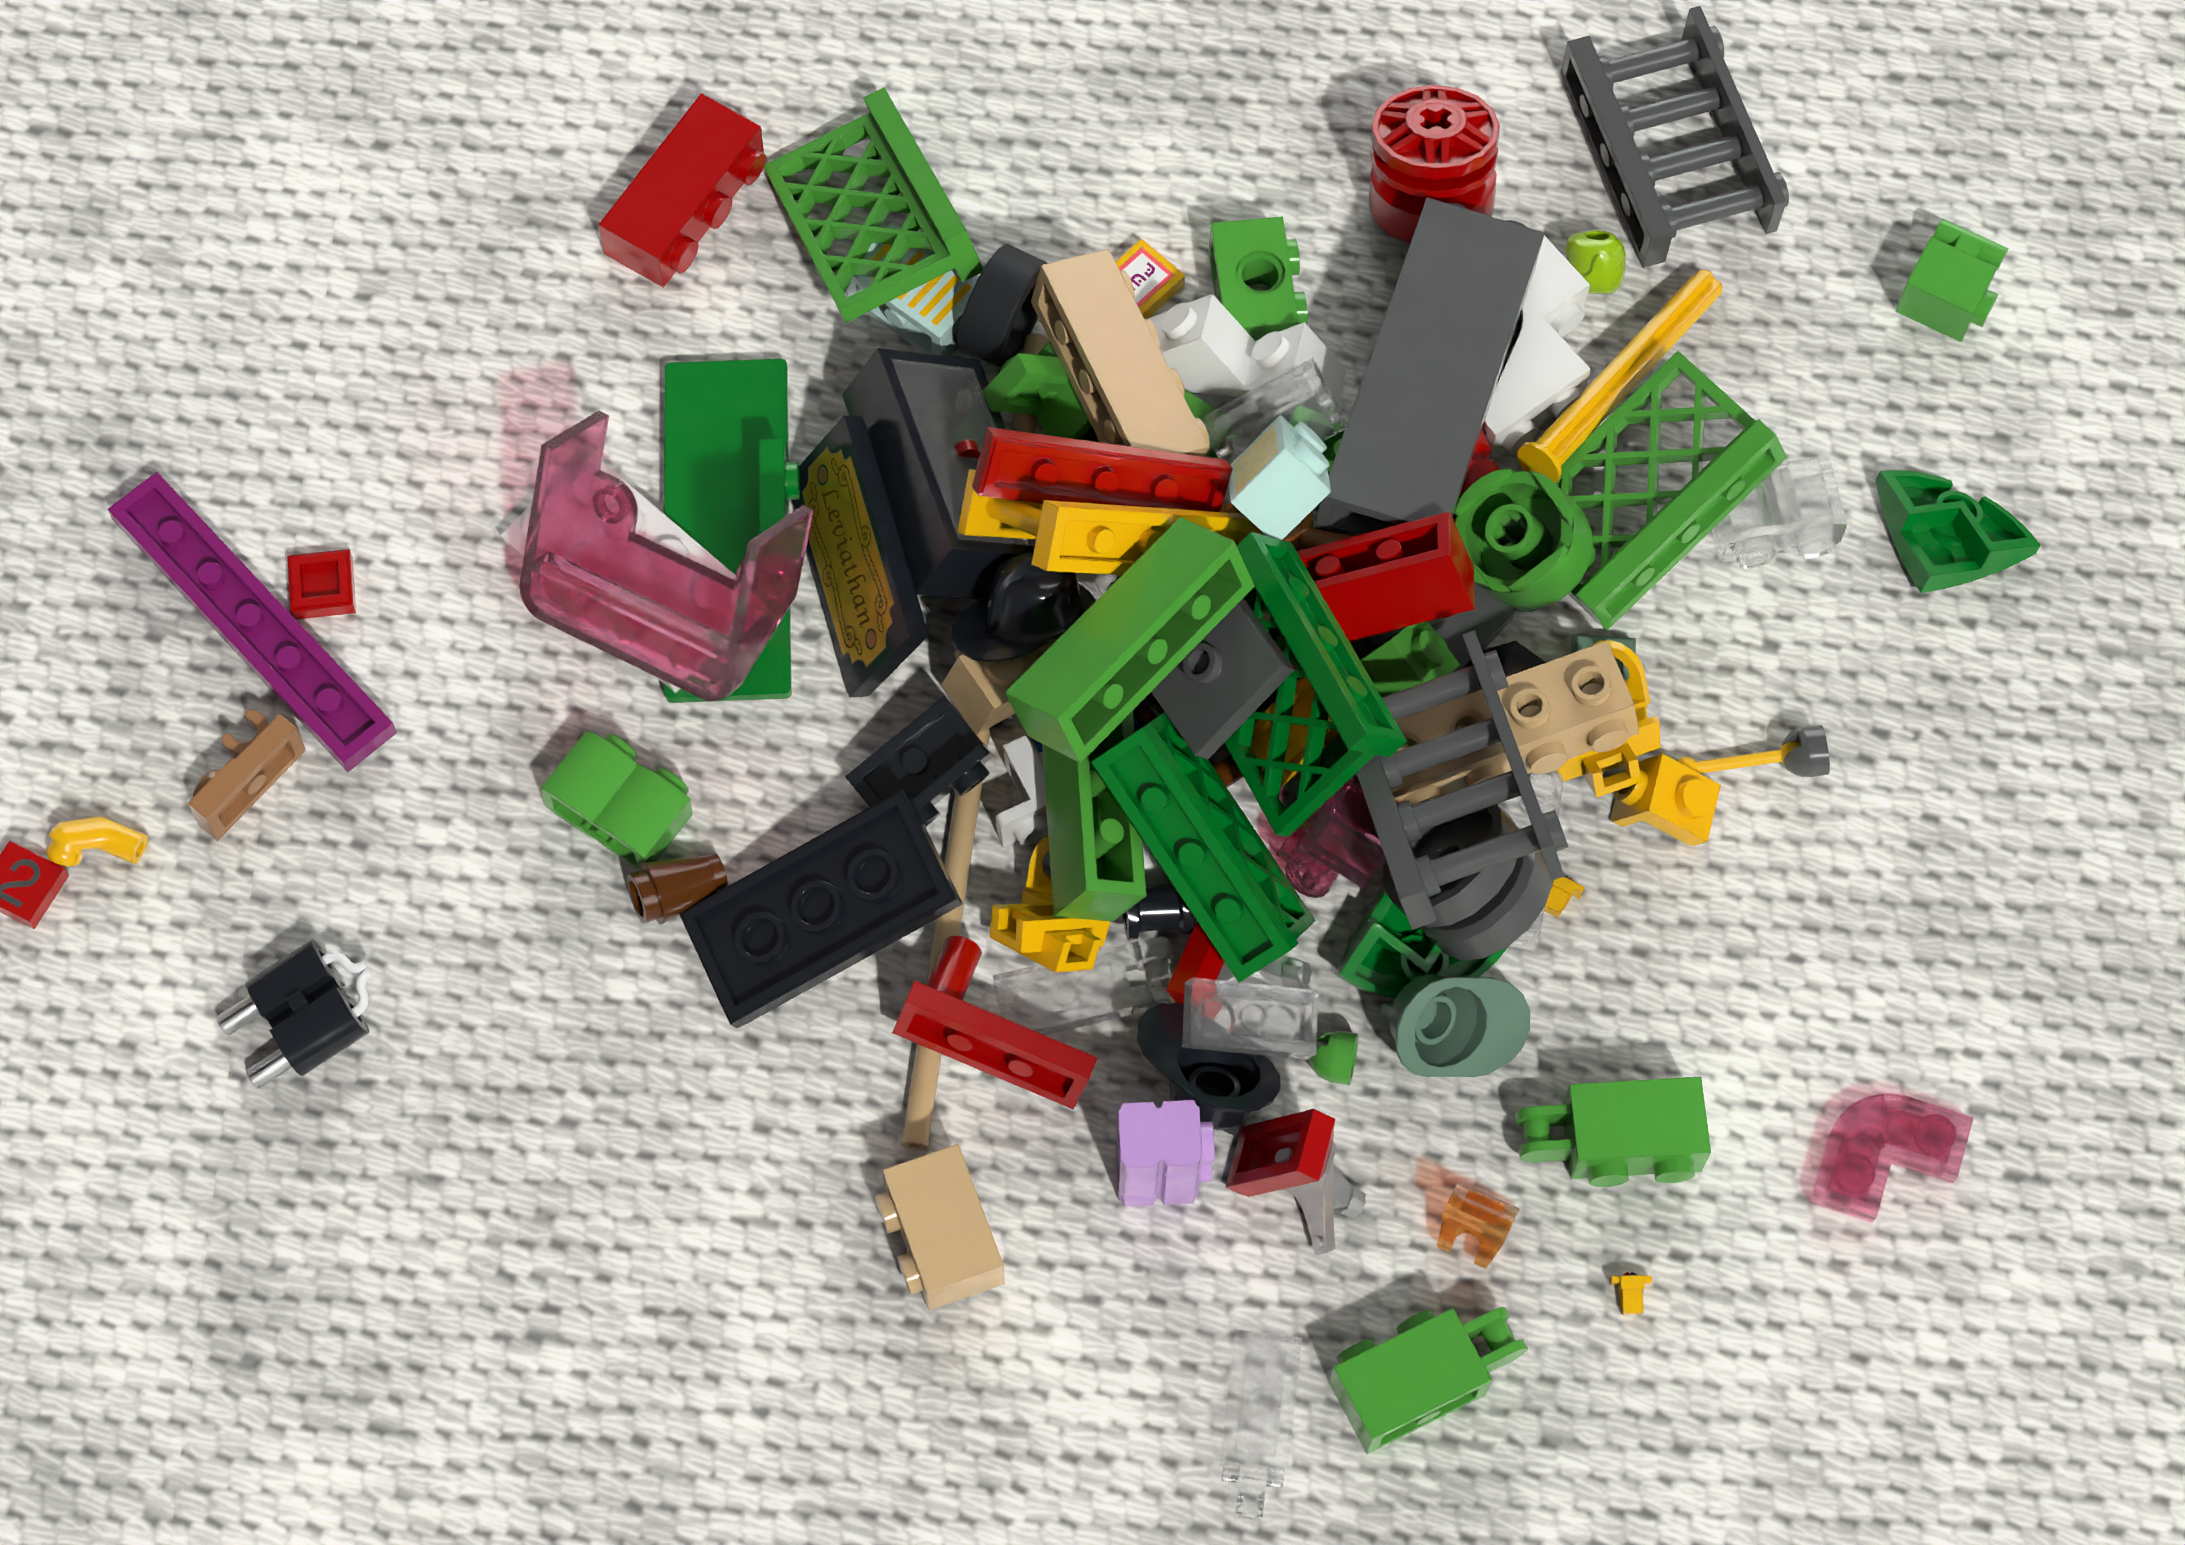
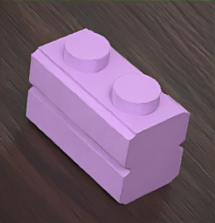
(1162, 1152)

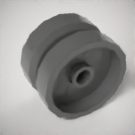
(1485, 908)

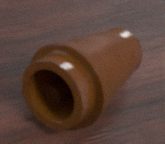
(674, 885)

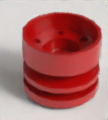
(1435, 147)

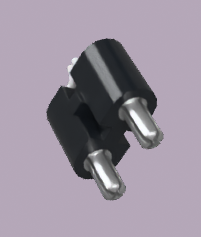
(305, 1008)

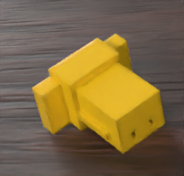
(1560, 895)
(1631, 1291)

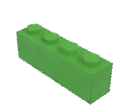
(1130, 639)
(1091, 839)

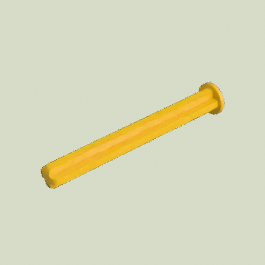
(1620, 377)

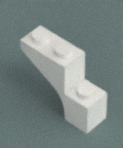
(1223, 359)
(1542, 368)

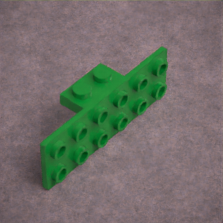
(731, 480)

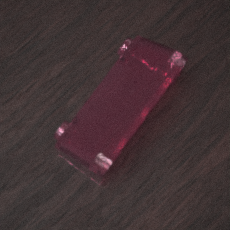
(637, 597)

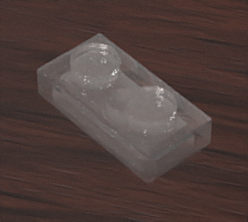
(1250, 1018)

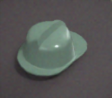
(1457, 1025)

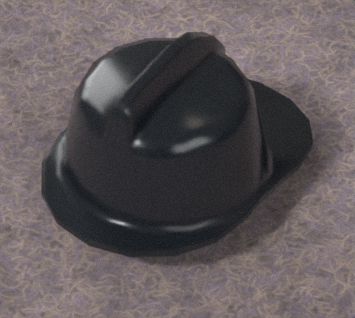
(1021, 612)
(1220, 1082)

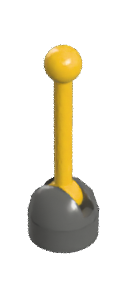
(1802, 753)

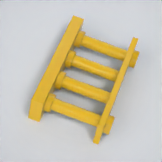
(1086, 534)

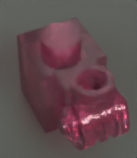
(1335, 843)

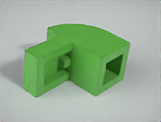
(1042, 389)

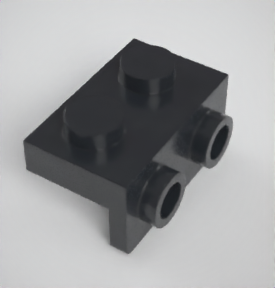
(926, 760)

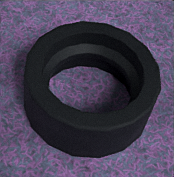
(1000, 306)

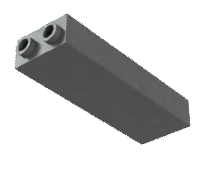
(1431, 370)

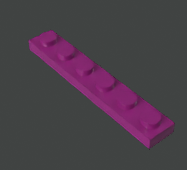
(252, 622)

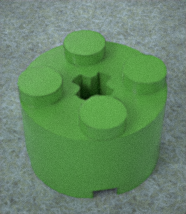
(1554, 546)

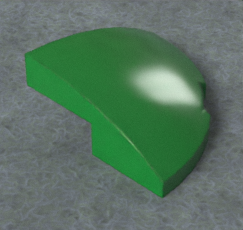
(1945, 532)
(1390, 954)

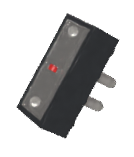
(926, 435)

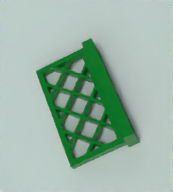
(1339, 686)
(1205, 846)

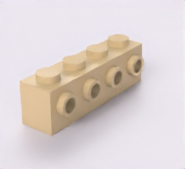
(1114, 356)
(1552, 712)

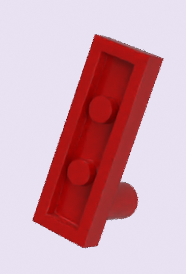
(946, 1024)

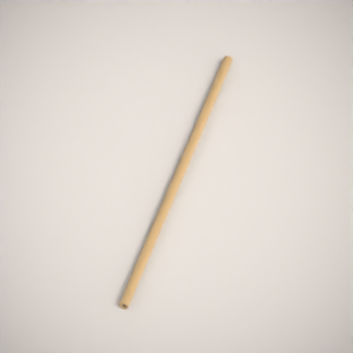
(957, 864)

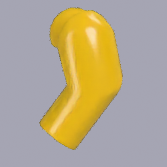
(97, 832)

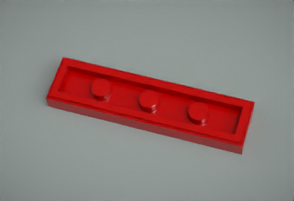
(1084, 471)

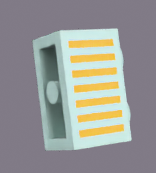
(926, 315)
(1280, 477)

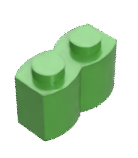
(617, 799)

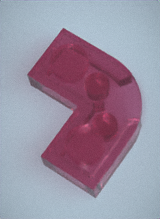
(1882, 1133)

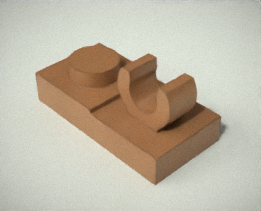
(254, 767)

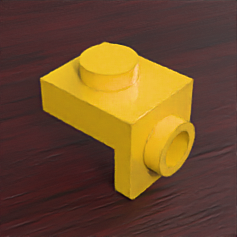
(1669, 800)

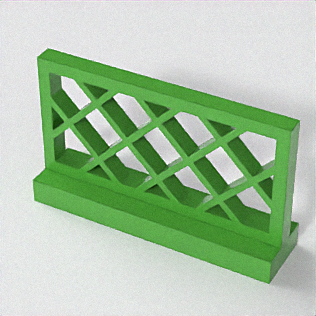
(920, 198)
(1687, 512)

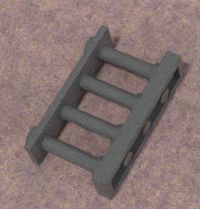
(1633, 174)
(1401, 823)

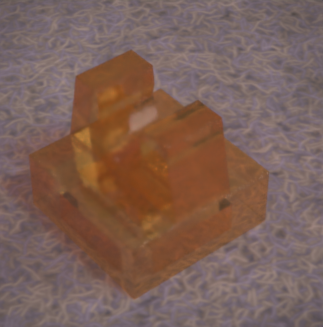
(1478, 1215)

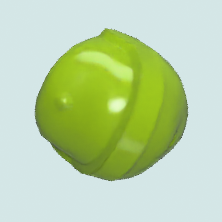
(1598, 258)

